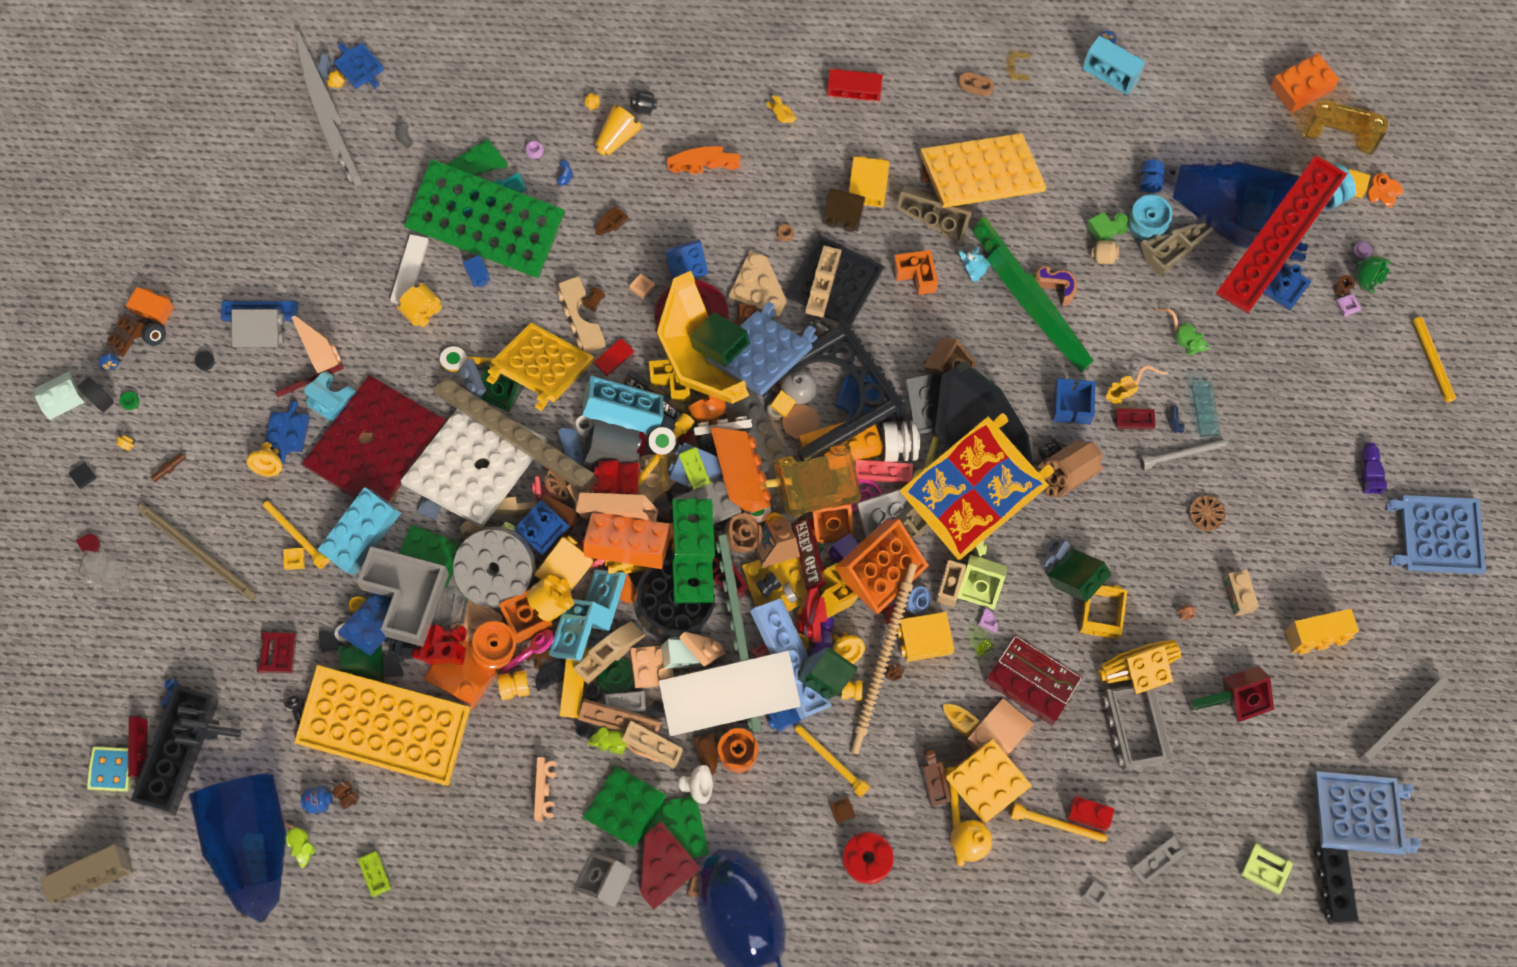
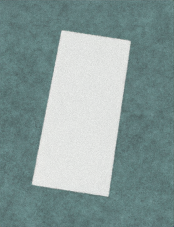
(729, 693)

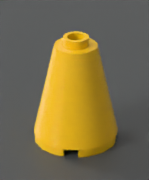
(616, 130)

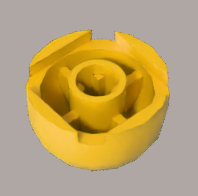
(971, 840)

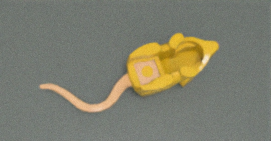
(1126, 387)

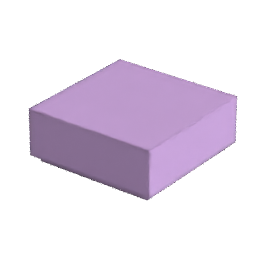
(1348, 304)

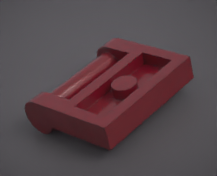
(282, 655)

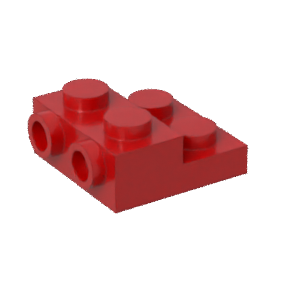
(617, 478)

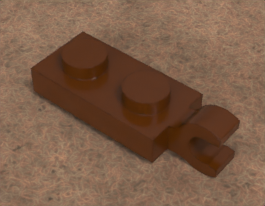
(935, 779)

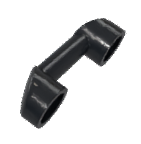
(594, 693)

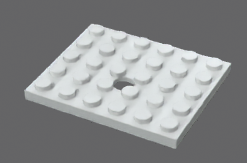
(449, 474)

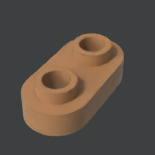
(976, 84)

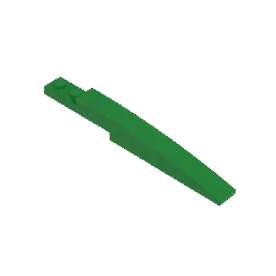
(1031, 295)

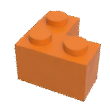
(918, 267)

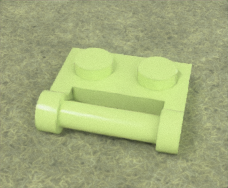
(1264, 874)

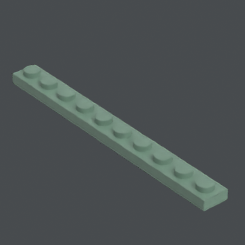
(734, 606)

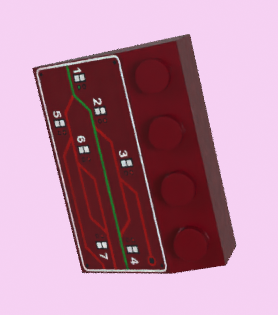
(1033, 680)

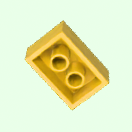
(1321, 631)

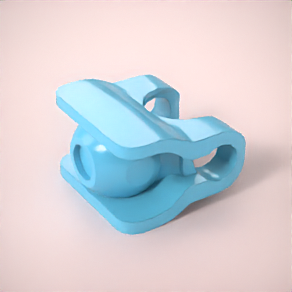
(324, 401)

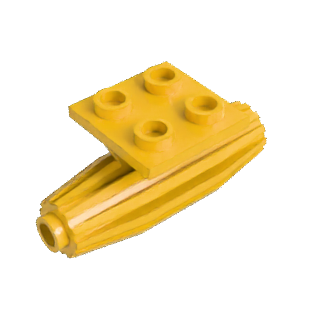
(1144, 665)

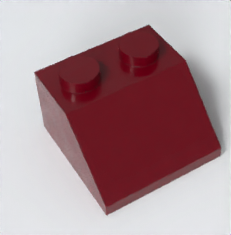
(1250, 693)

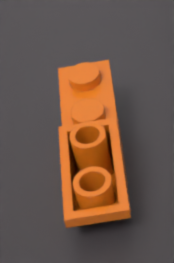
(695, 160)

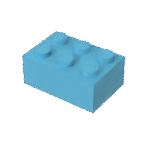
(1113, 65)

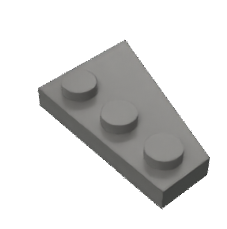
(877, 509)

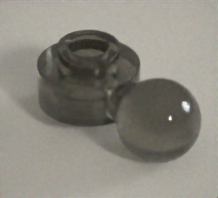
(779, 509)

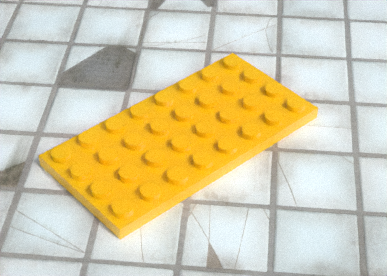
(383, 725)

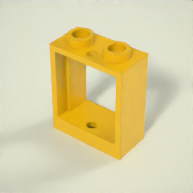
(1105, 630)

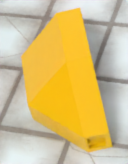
(680, 317)

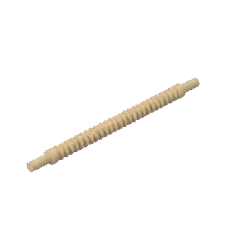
(862, 730)

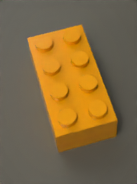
(863, 446)

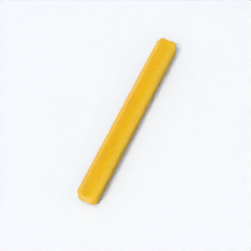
(1433, 359)

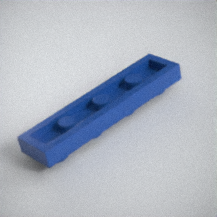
(288, 308)

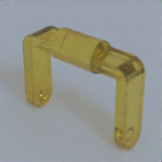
(1011, 66)

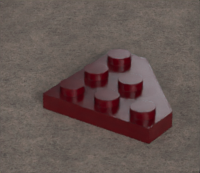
(664, 865)

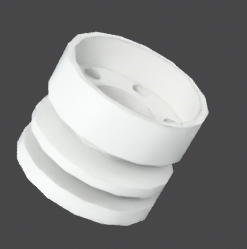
(900, 441)

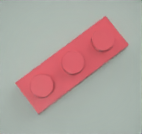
(884, 471)

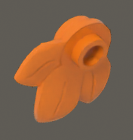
(1385, 192)

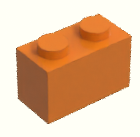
(149, 305)

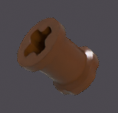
(1346, 286)
(593, 299)

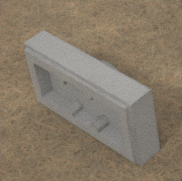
(627, 701)

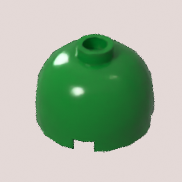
(1371, 270)

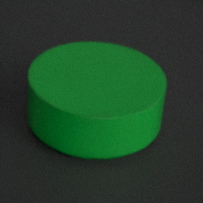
(129, 400)

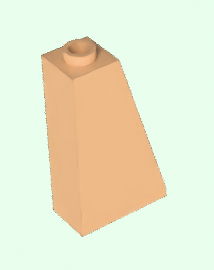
(616, 504)

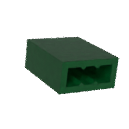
(719, 339)
(1079, 574)

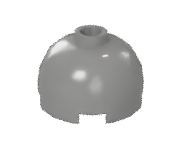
(799, 386)

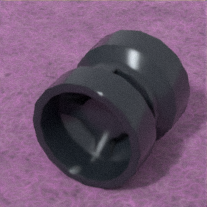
(768, 584)

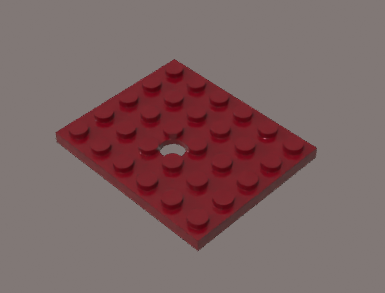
(400, 437)

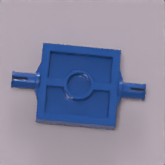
(358, 65)
(850, 396)
(287, 431)

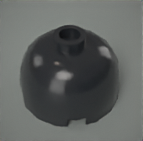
(664, 506)

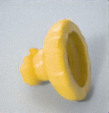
(265, 461)
(848, 646)

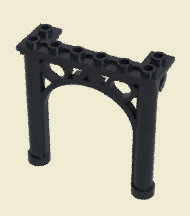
(881, 410)

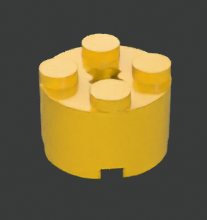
(419, 305)
(550, 597)

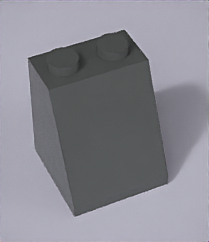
(609, 443)

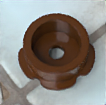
(894, 672)

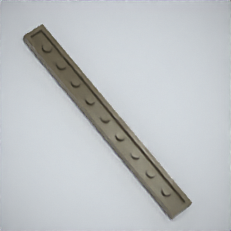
(514, 433)

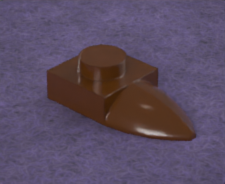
(611, 221)
(707, 751)

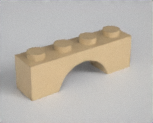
(589, 334)

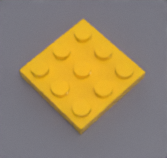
(786, 572)
(988, 780)

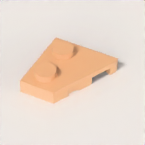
(703, 648)

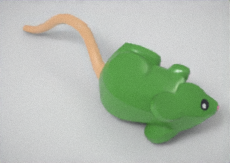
(1187, 337)

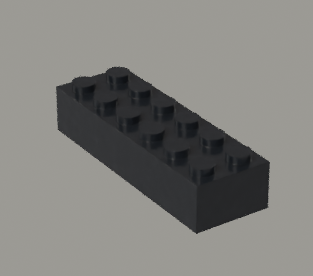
(170, 763)

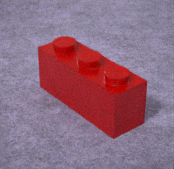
(855, 85)

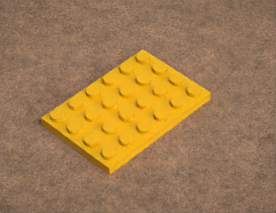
(982, 170)

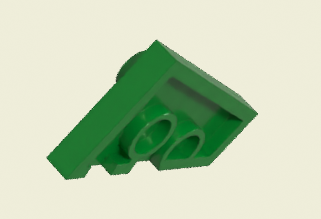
(479, 159)

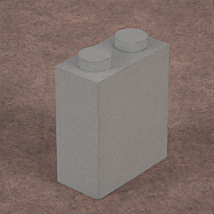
(257, 328)

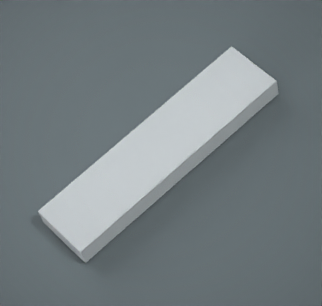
(409, 267)

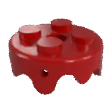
(865, 872)

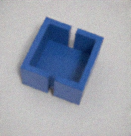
(1072, 404)

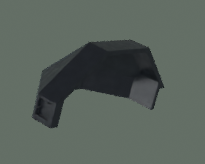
(970, 398)

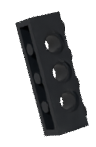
(1345, 892)

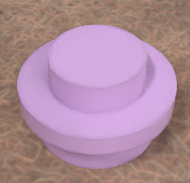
(534, 149)
(1362, 250)

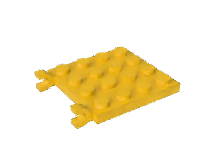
(540, 363)

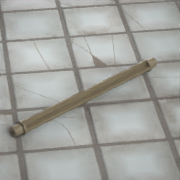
(197, 551)

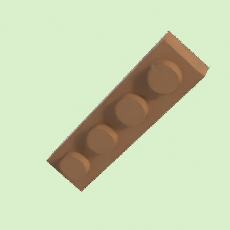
(614, 717)

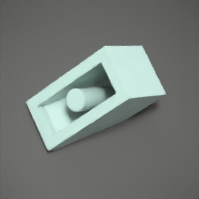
(678, 655)

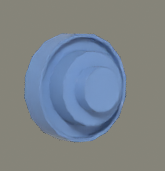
(918, 600)

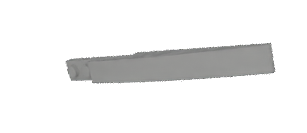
(325, 111)

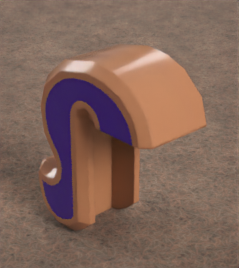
(1060, 280)

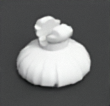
(699, 784)

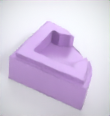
(988, 621)

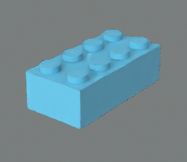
(622, 405)
(358, 529)

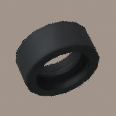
(95, 394)

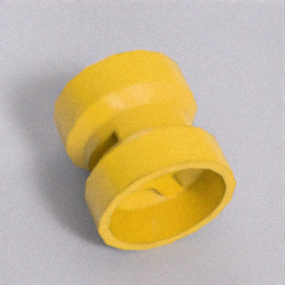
(852, 690)

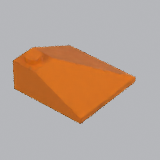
(462, 682)

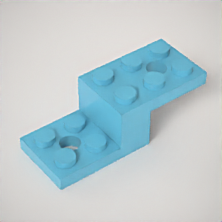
(593, 613)

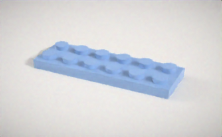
(782, 636)

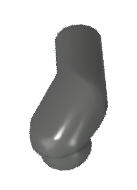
(401, 130)

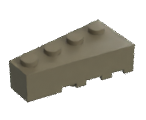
(87, 874)

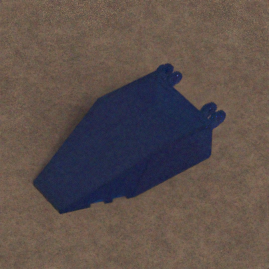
(1234, 198)

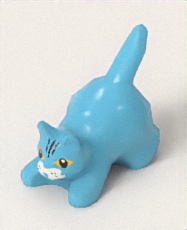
(975, 263)

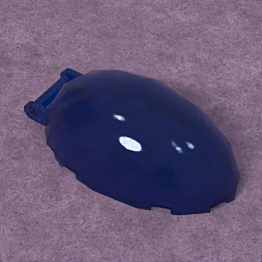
(740, 911)

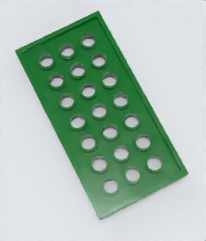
(482, 247)

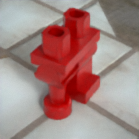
(439, 651)

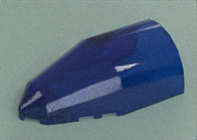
(243, 840)

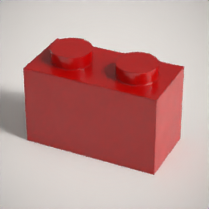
(1090, 813)

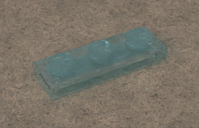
(1205, 409)

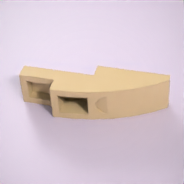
(608, 650)

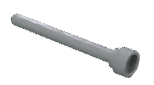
(1150, 460)

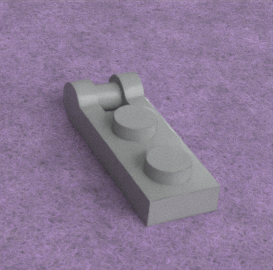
(1158, 861)

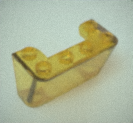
(1367, 125)
(817, 481)

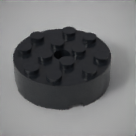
(657, 610)

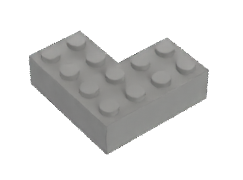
(414, 592)

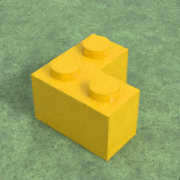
(663, 375)
(836, 592)

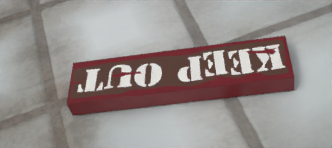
(809, 554)

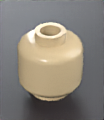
(1105, 252)

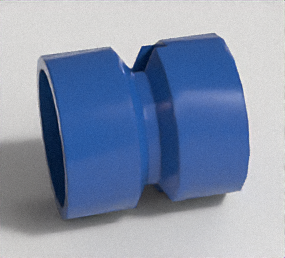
(1152, 176)

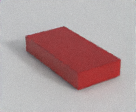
(614, 357)

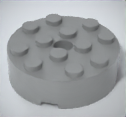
(474, 570)

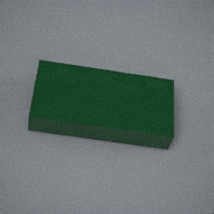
(1209, 701)

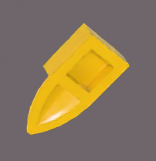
(961, 719)

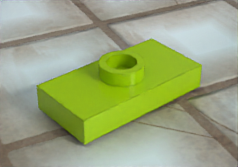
(694, 468)
(374, 873)

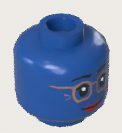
(316, 799)

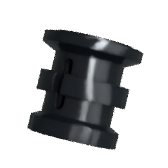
(1050, 448)

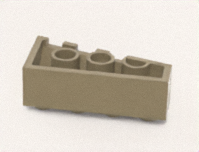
(927, 208)

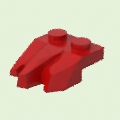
(811, 615)

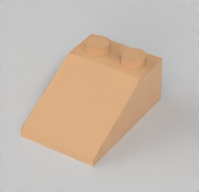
(320, 352)
(1004, 725)

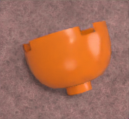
(708, 410)

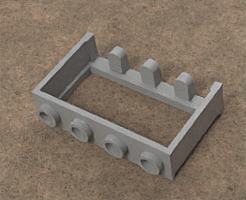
(1119, 738)

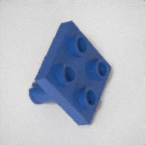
(686, 258)
(1287, 286)
(542, 527)

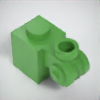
(1103, 229)

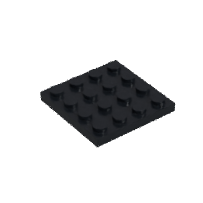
(851, 286)

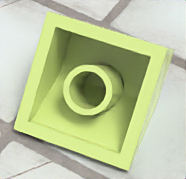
(982, 581)

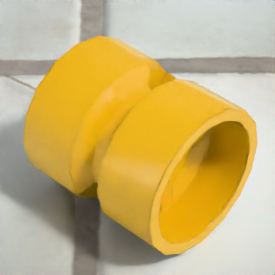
(513, 684)

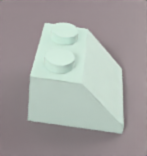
(58, 395)

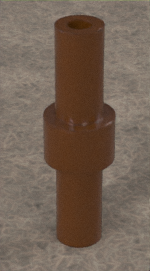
(168, 467)

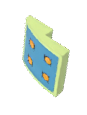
(109, 769)

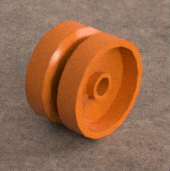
(485, 637)

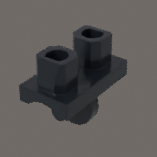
(400, 649)

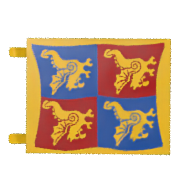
(975, 487)

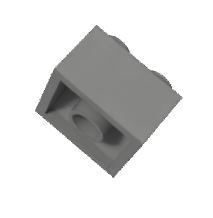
(603, 879)

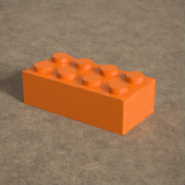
(626, 540)

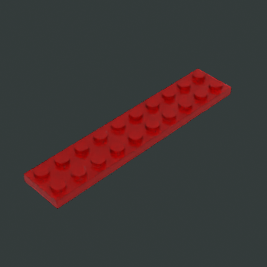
(1281, 234)

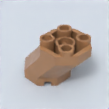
(1072, 467)

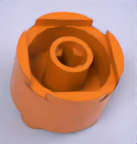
(744, 760)

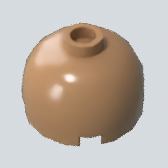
(743, 533)

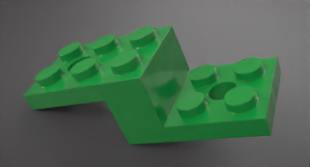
(693, 550)

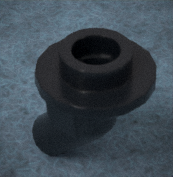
(294, 704)

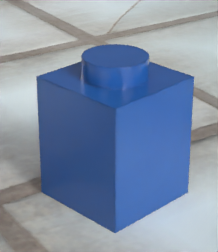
(476, 271)

